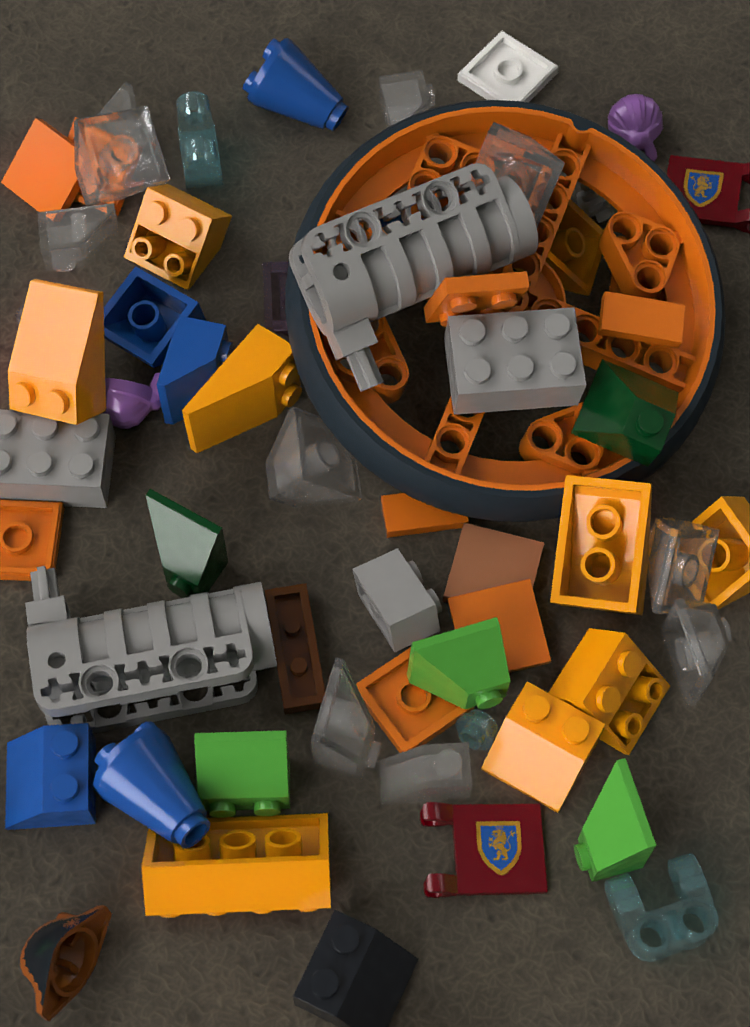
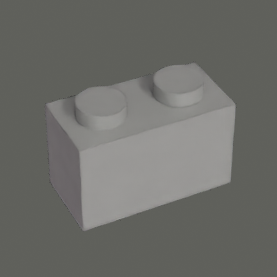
(398, 599)

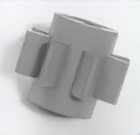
(594, 204)

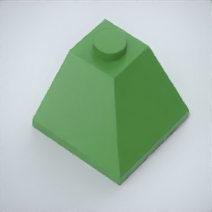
(462, 665)
(617, 829)

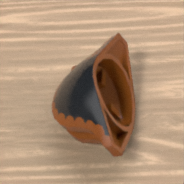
(63, 956)

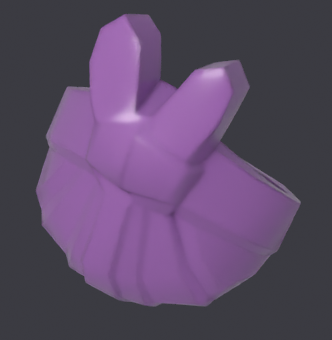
(637, 121)
(130, 401)

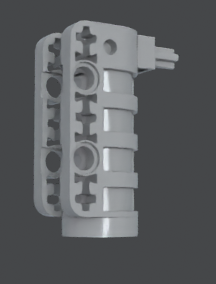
(412, 260)
(145, 654)

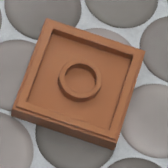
(490, 560)

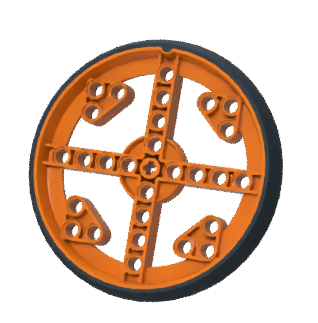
(648, 214)

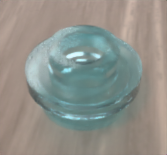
(477, 729)

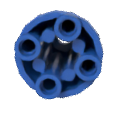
(294, 87)
(152, 785)

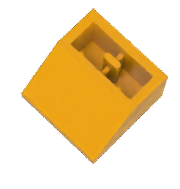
(176, 234)
(612, 684)

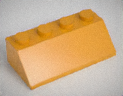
(241, 867)

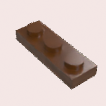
(295, 648)

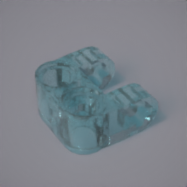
(198, 141)
(668, 920)

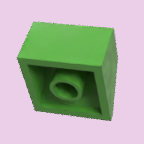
(243, 772)

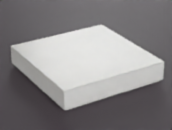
(507, 71)

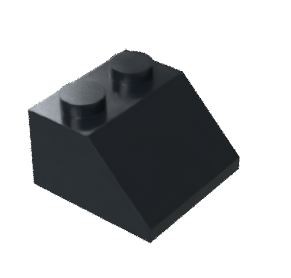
(354, 975)

